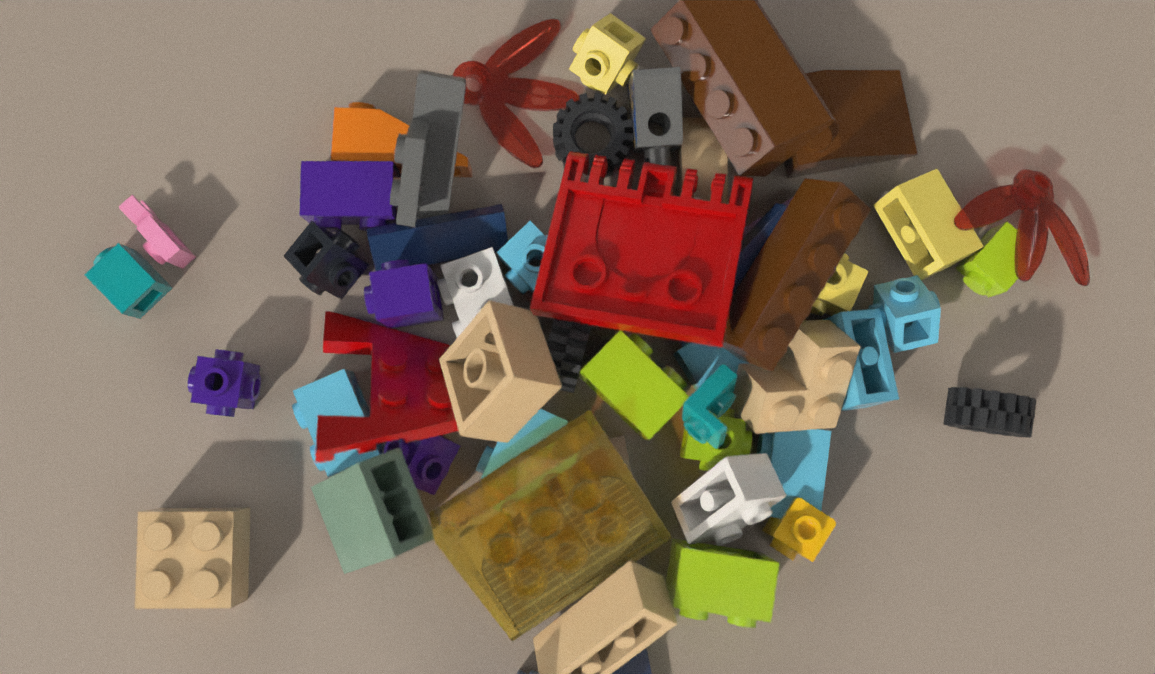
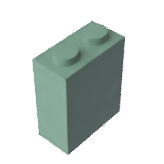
(372, 511)

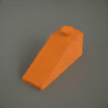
(372, 135)

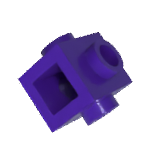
(239, 387)
(426, 460)

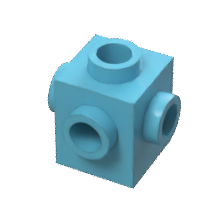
(518, 254)
(908, 313)

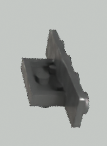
(429, 149)

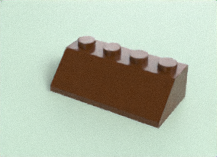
(743, 81)

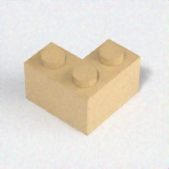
(805, 385)

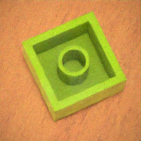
(635, 384)
(721, 582)

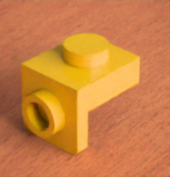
(800, 530)

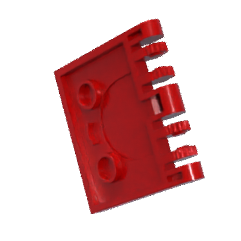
(642, 254)

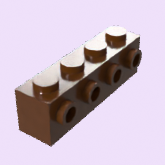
(792, 271)

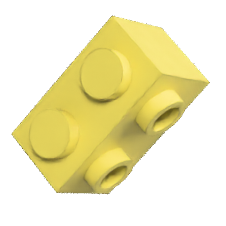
(927, 226)

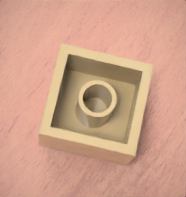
(499, 372)
(192, 558)

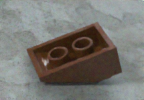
(869, 122)

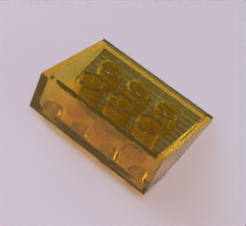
(547, 526)

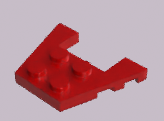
(406, 388)

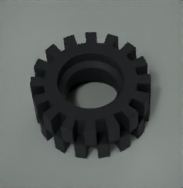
(598, 111)
(567, 348)
(990, 412)

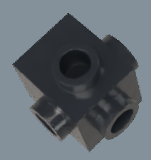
(333, 267)

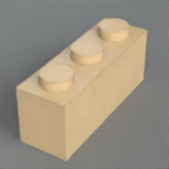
(607, 624)

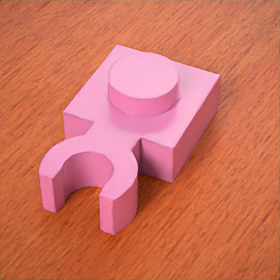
(161, 242)

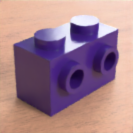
(347, 193)
(404, 295)

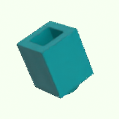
(127, 280)

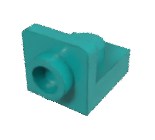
(710, 398)

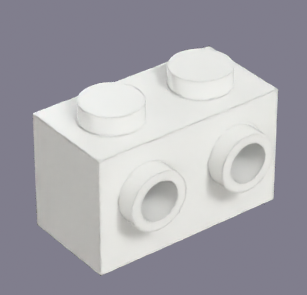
(471, 284)
(728, 498)

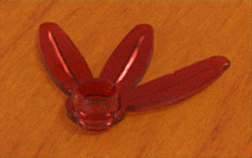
(524, 93)
(1034, 196)

